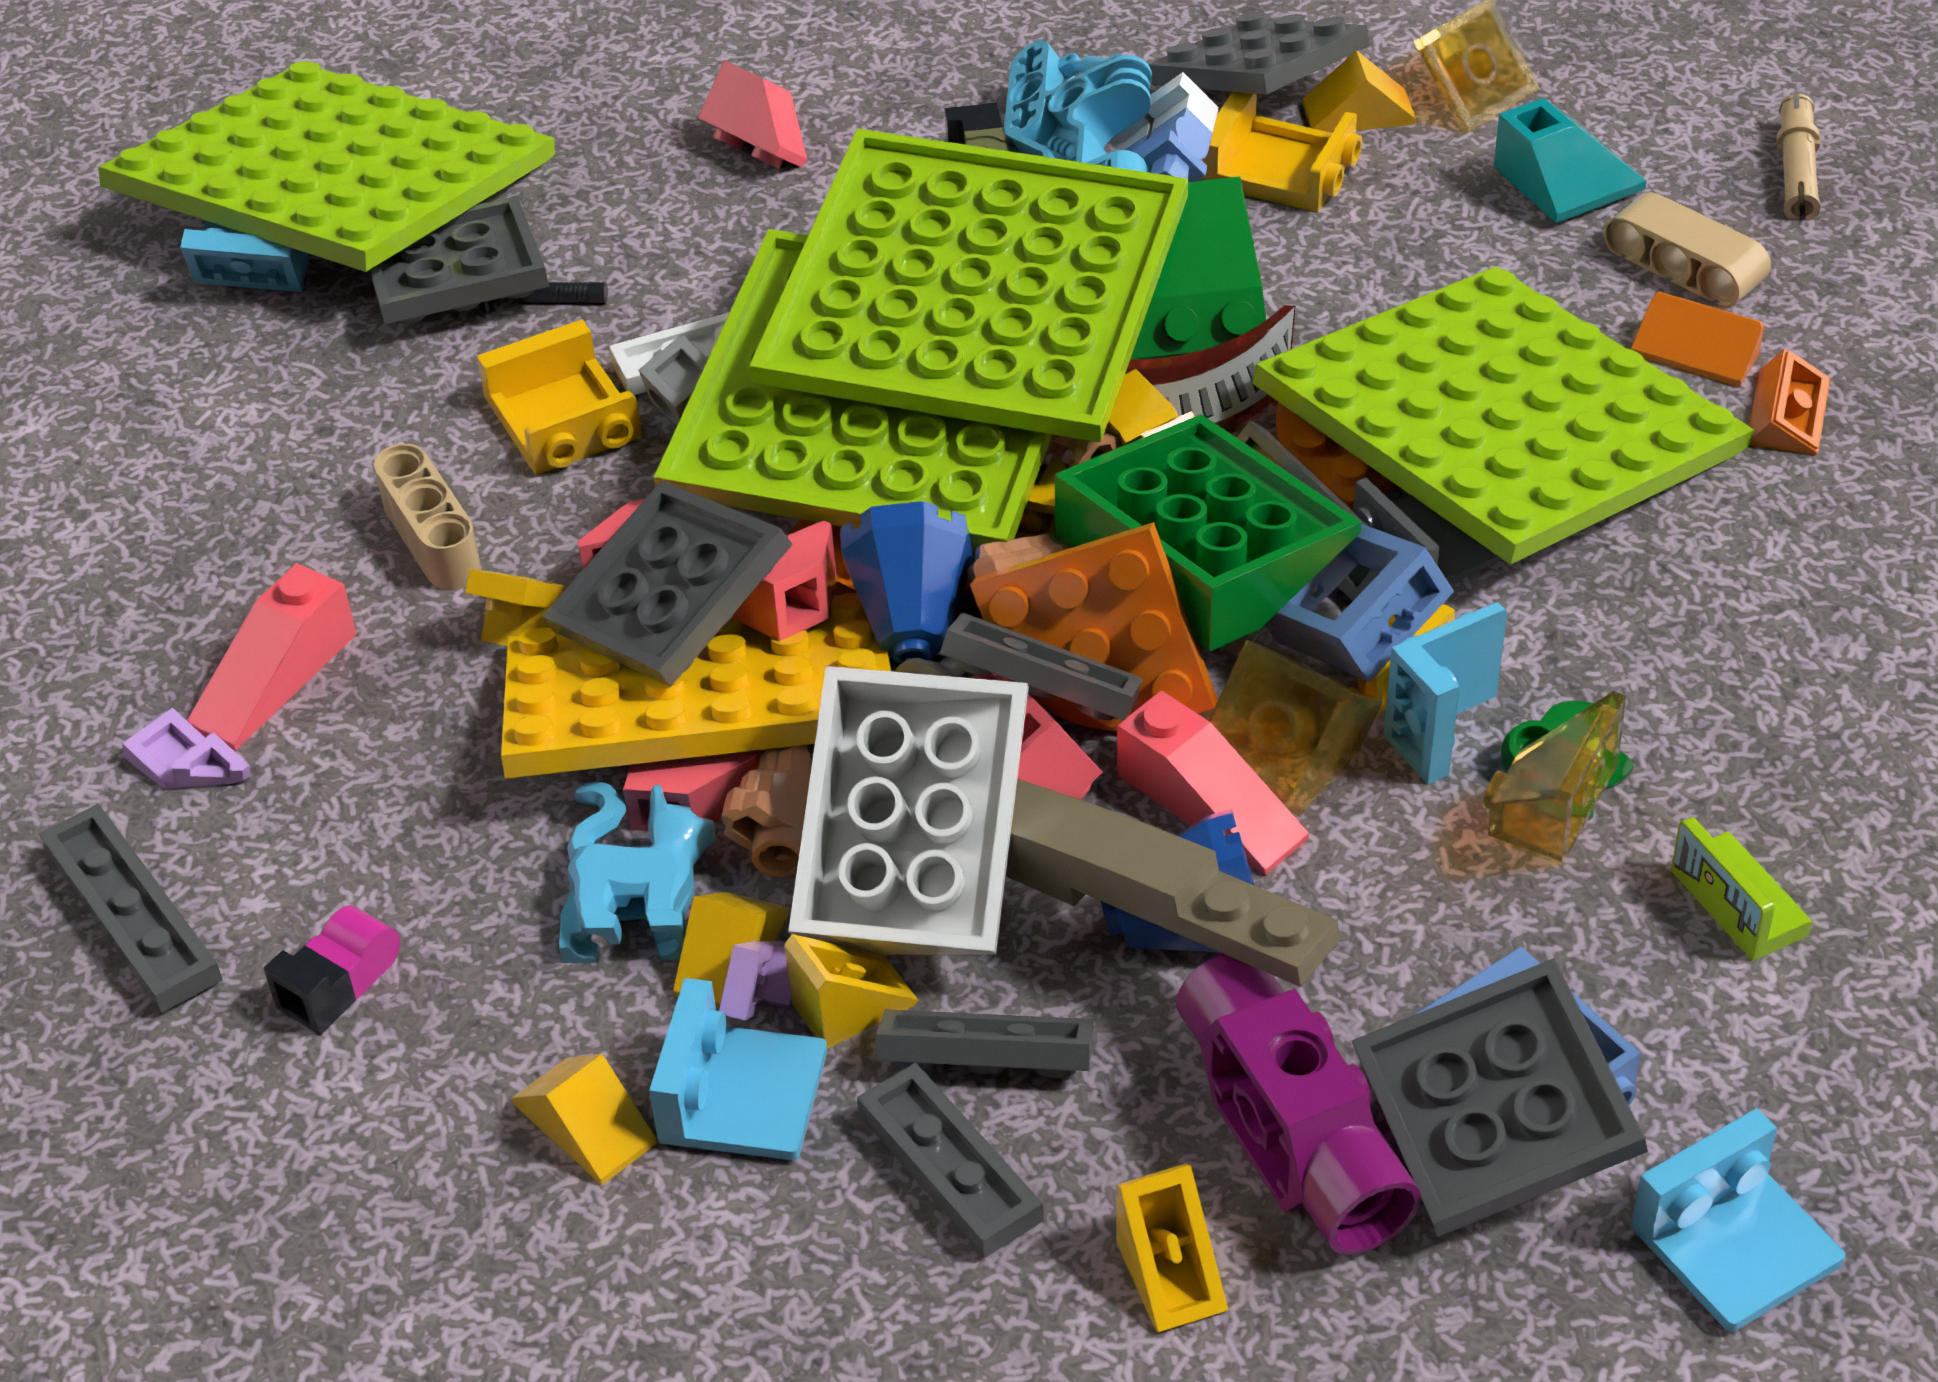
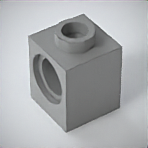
(673, 376)

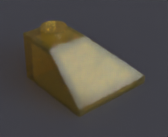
(1476, 65)
(1292, 723)
(1557, 782)

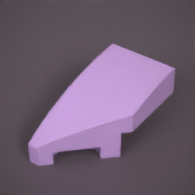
(181, 757)
(755, 978)

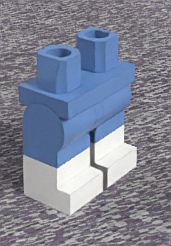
(1174, 132)

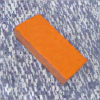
(1699, 339)
(1789, 405)

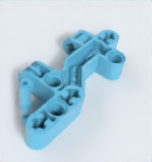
(1071, 115)

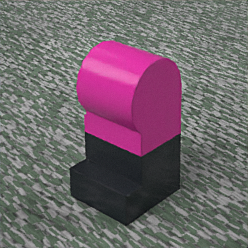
(332, 968)

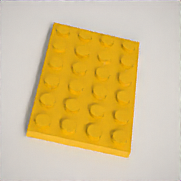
(739, 695)

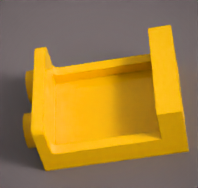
(1280, 158)
(557, 398)

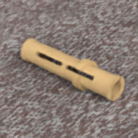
(1798, 144)

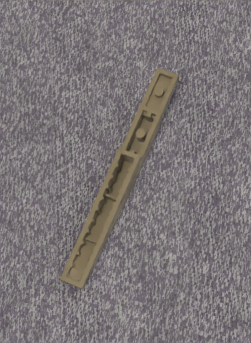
(1084, 850)

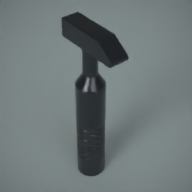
(563, 293)

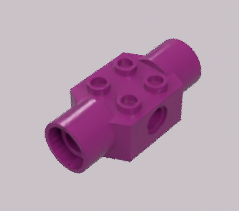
(1296, 1105)

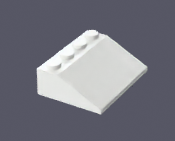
(909, 812)

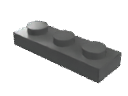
(1047, 669)
(985, 1041)
(950, 1159)

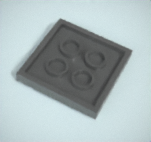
(1260, 53)
(462, 263)
(667, 582)
(1498, 1097)

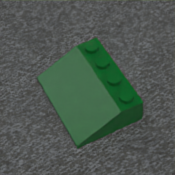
(1209, 278)
(1227, 518)

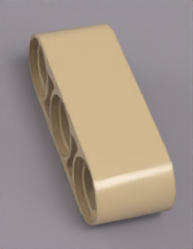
(1688, 248)
(427, 515)

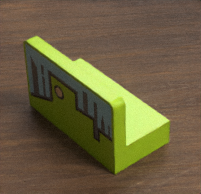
(1737, 891)

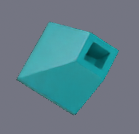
(1559, 162)

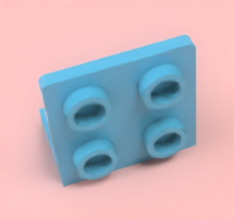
(242, 260)
(1435, 680)
(733, 1084)
(1731, 1225)

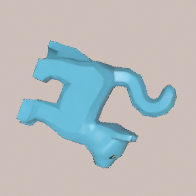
(630, 882)

